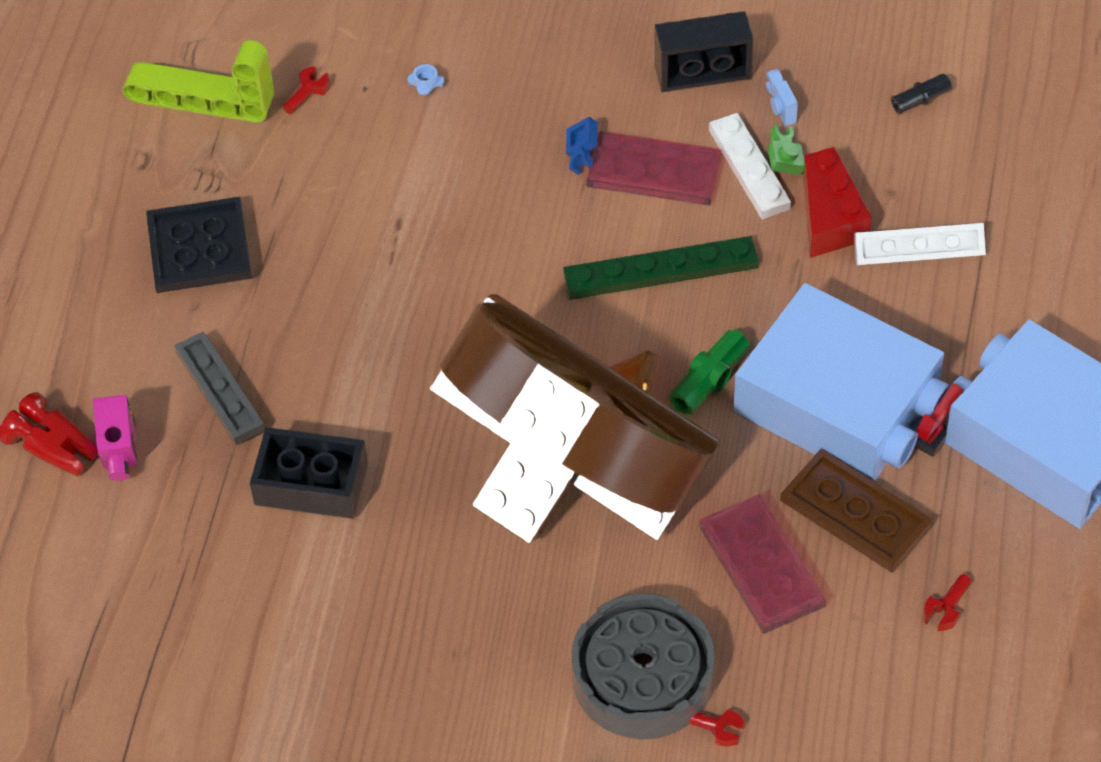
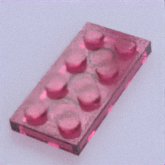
(654, 168)
(762, 563)

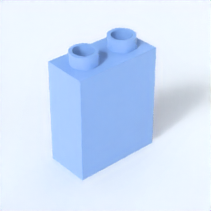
(840, 383)
(1035, 420)

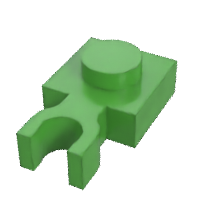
(784, 154)

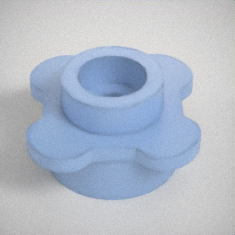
(425, 79)

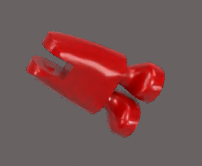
(53, 442)

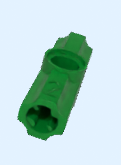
(709, 372)

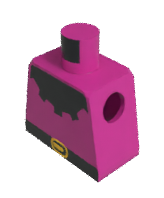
(115, 435)

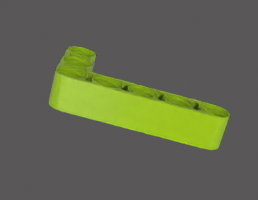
(239, 97)

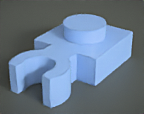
(783, 101)

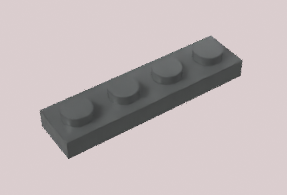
(219, 388)

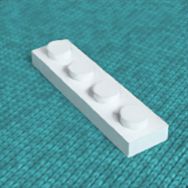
(749, 166)
(919, 243)

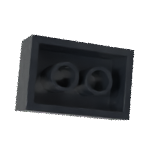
(703, 51)
(309, 472)

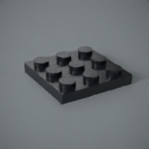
(198, 244)

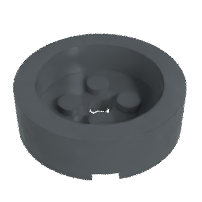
(636, 698)

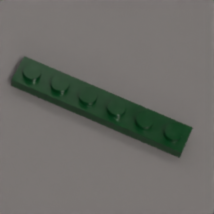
(660, 267)

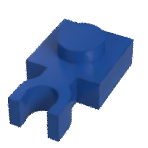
(579, 142)

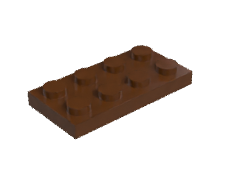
(856, 510)

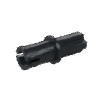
(921, 93)

